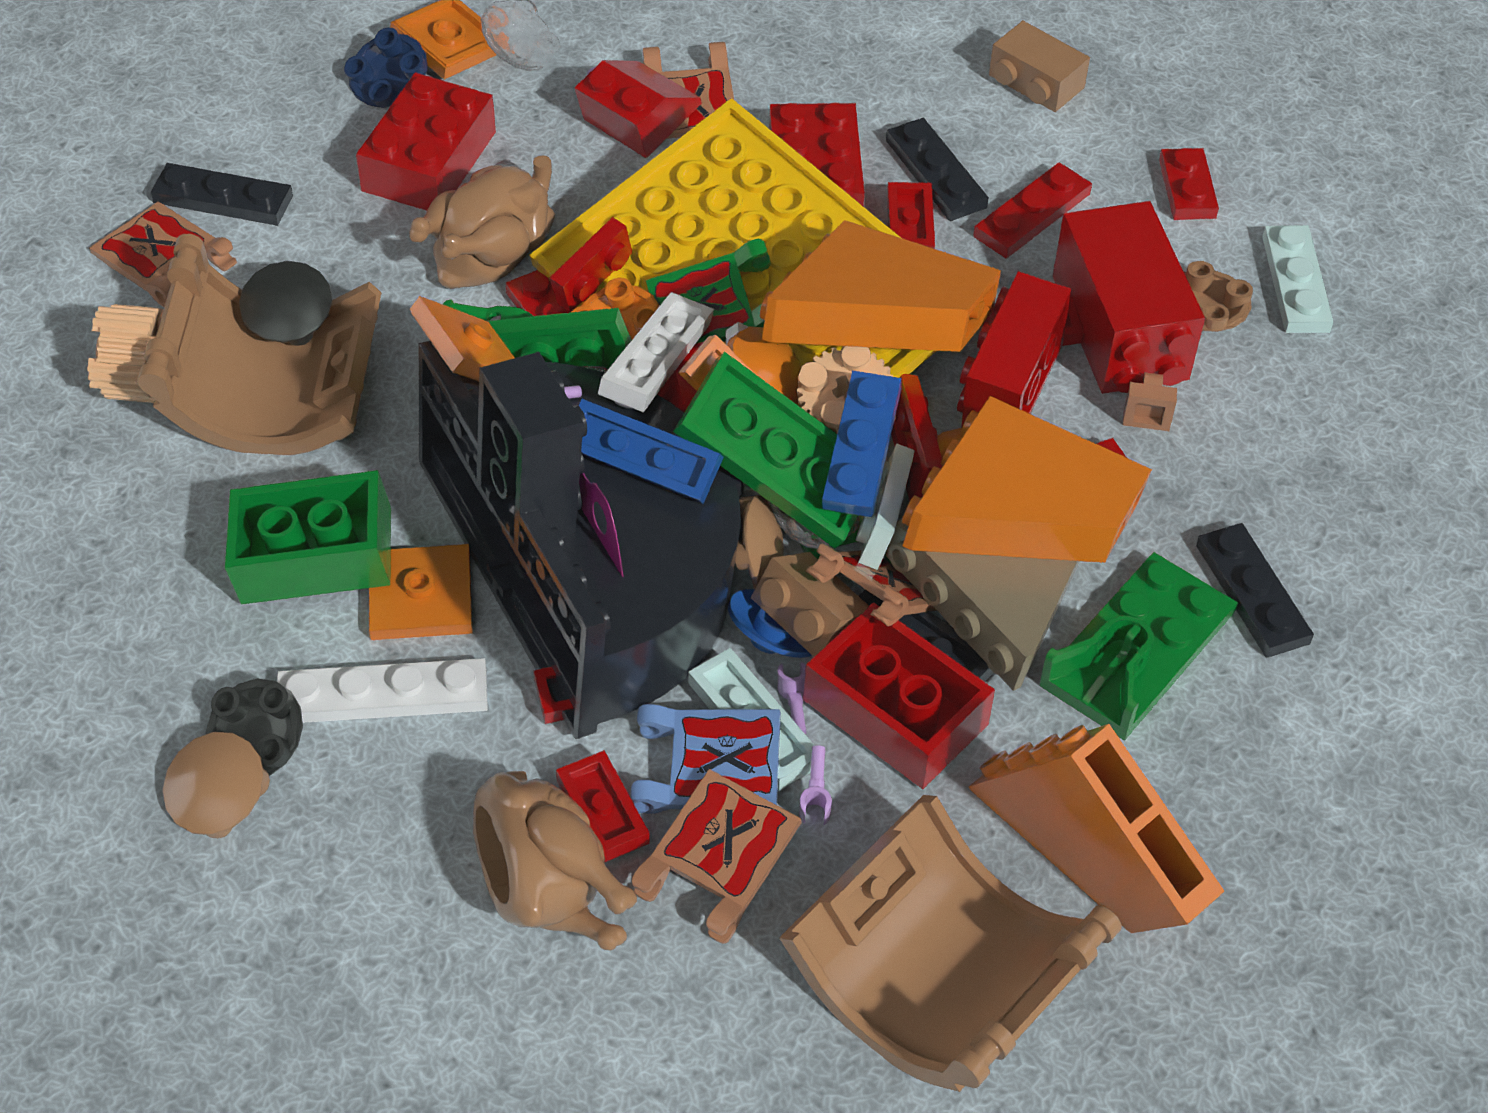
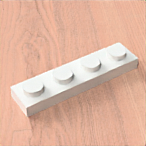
(655, 352)
(389, 690)

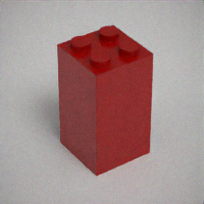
(1128, 295)

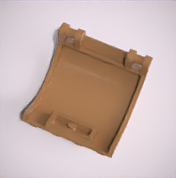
(249, 390)
(937, 952)

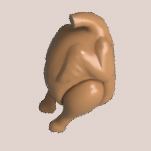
(488, 223)
(544, 859)

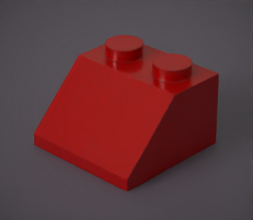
(634, 104)

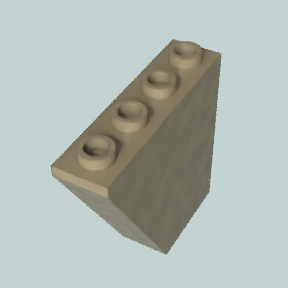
(990, 601)

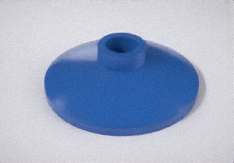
(762, 628)

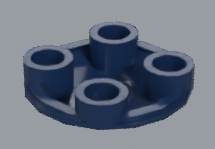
(384, 67)

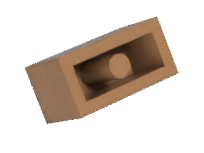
(1039, 66)
(803, 605)

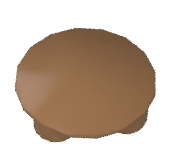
(1220, 296)
(760, 537)
(214, 784)

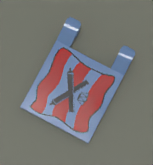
(728, 741)

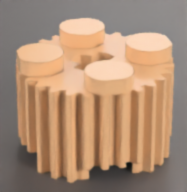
(122, 349)
(826, 381)

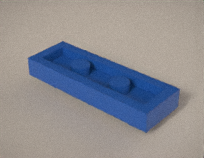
(862, 444)
(648, 452)

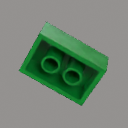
(309, 537)

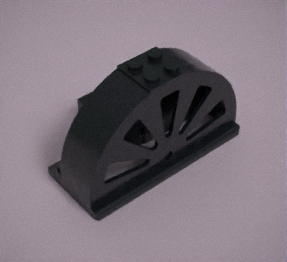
(509, 479)

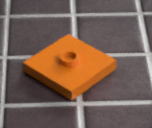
(448, 35)
(460, 338)
(425, 594)

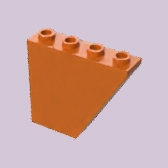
(880, 294)
(1024, 492)
(1101, 826)

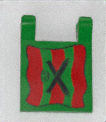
(718, 286)

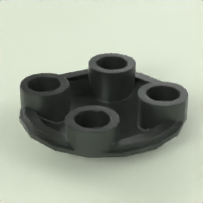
(286, 302)
(261, 714)

